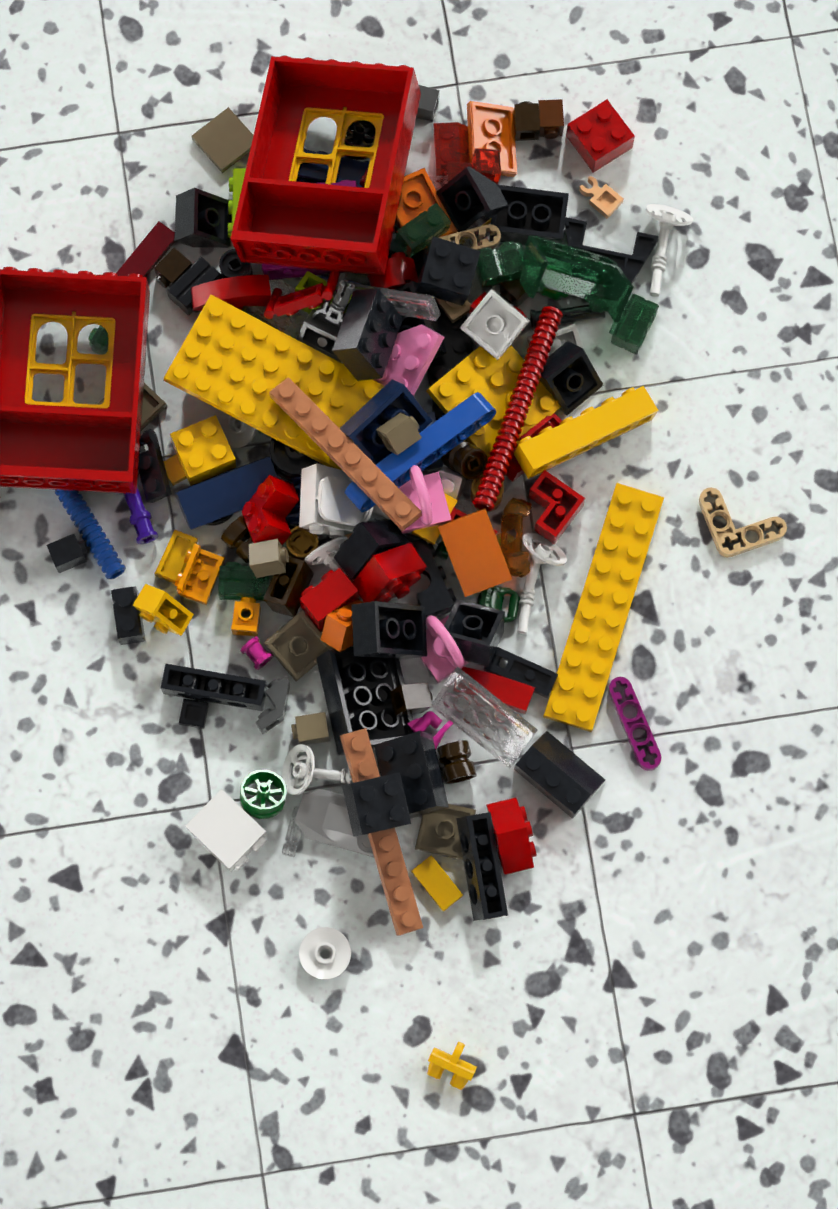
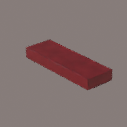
(149, 251)

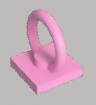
(429, 497)
(442, 651)

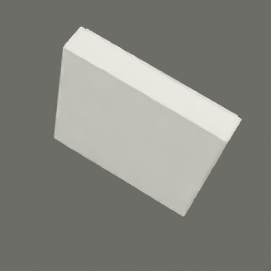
(494, 324)

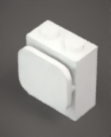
(324, 502)
(227, 831)

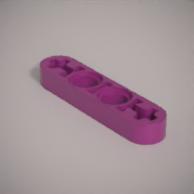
(637, 722)

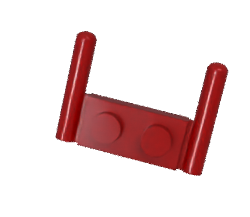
(308, 297)

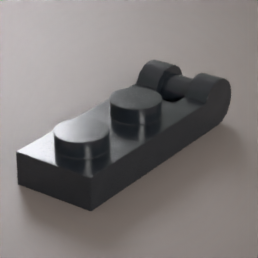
(152, 468)
(522, 671)

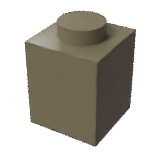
(399, 433)
(268, 558)
(311, 729)

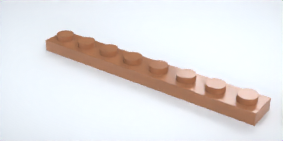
(345, 454)
(385, 842)

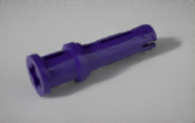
(140, 518)

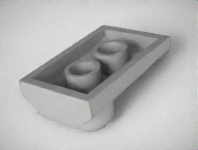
(326, 820)

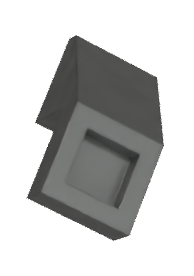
(278, 695)

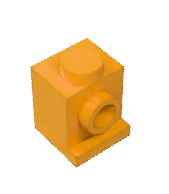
(250, 625)

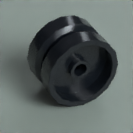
(287, 460)

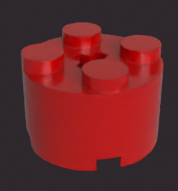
(397, 273)

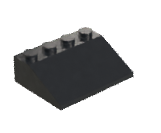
(360, 696)

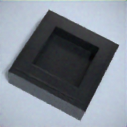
(193, 713)

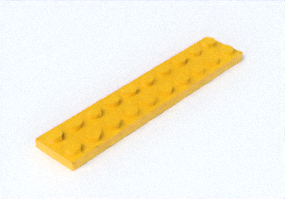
(603, 607)

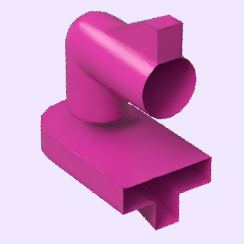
(432, 719)

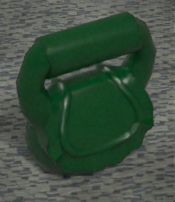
(494, 597)

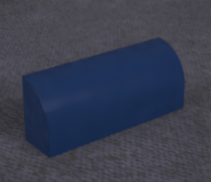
(223, 493)

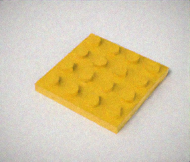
(495, 382)

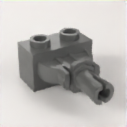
(324, 323)

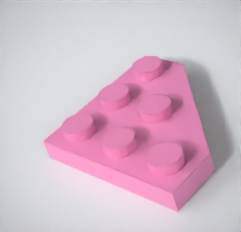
(411, 357)

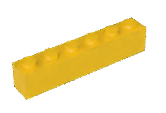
(585, 431)

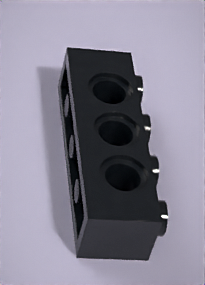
(214, 687)
(482, 866)

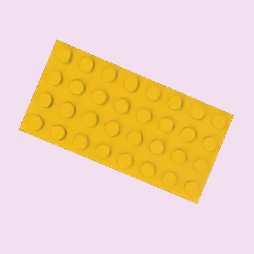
(239, 359)

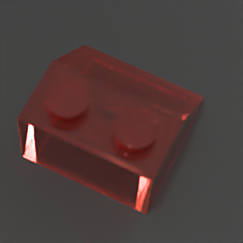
(450, 144)

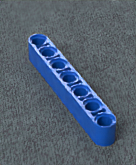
(435, 442)

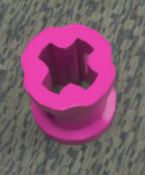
(256, 653)

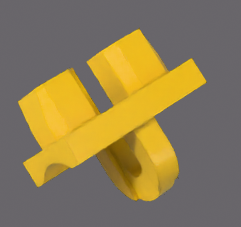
(441, 1060)

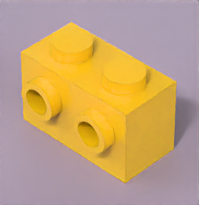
(163, 610)

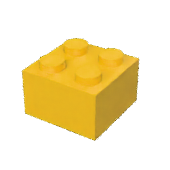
(203, 450)

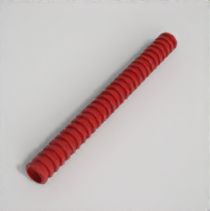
(517, 408)

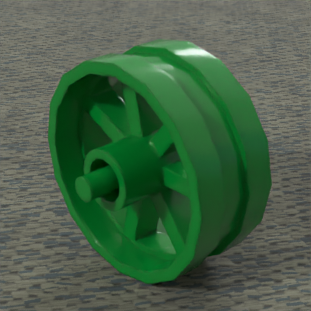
(263, 794)

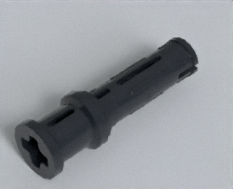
(534, 315)

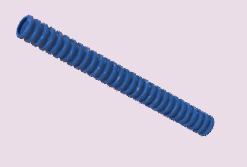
(91, 532)

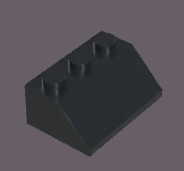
(559, 774)

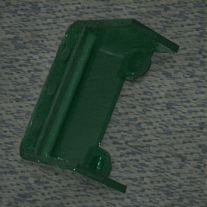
(576, 274)

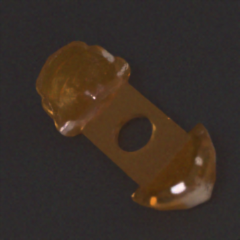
(512, 518)

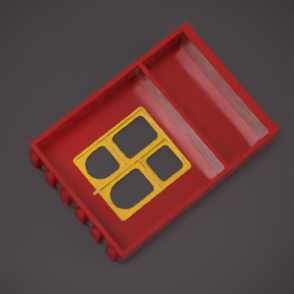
(316, 222)
(66, 441)

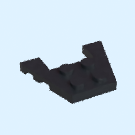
(628, 263)

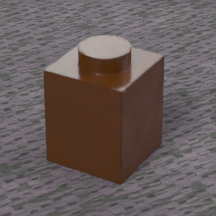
(551, 118)

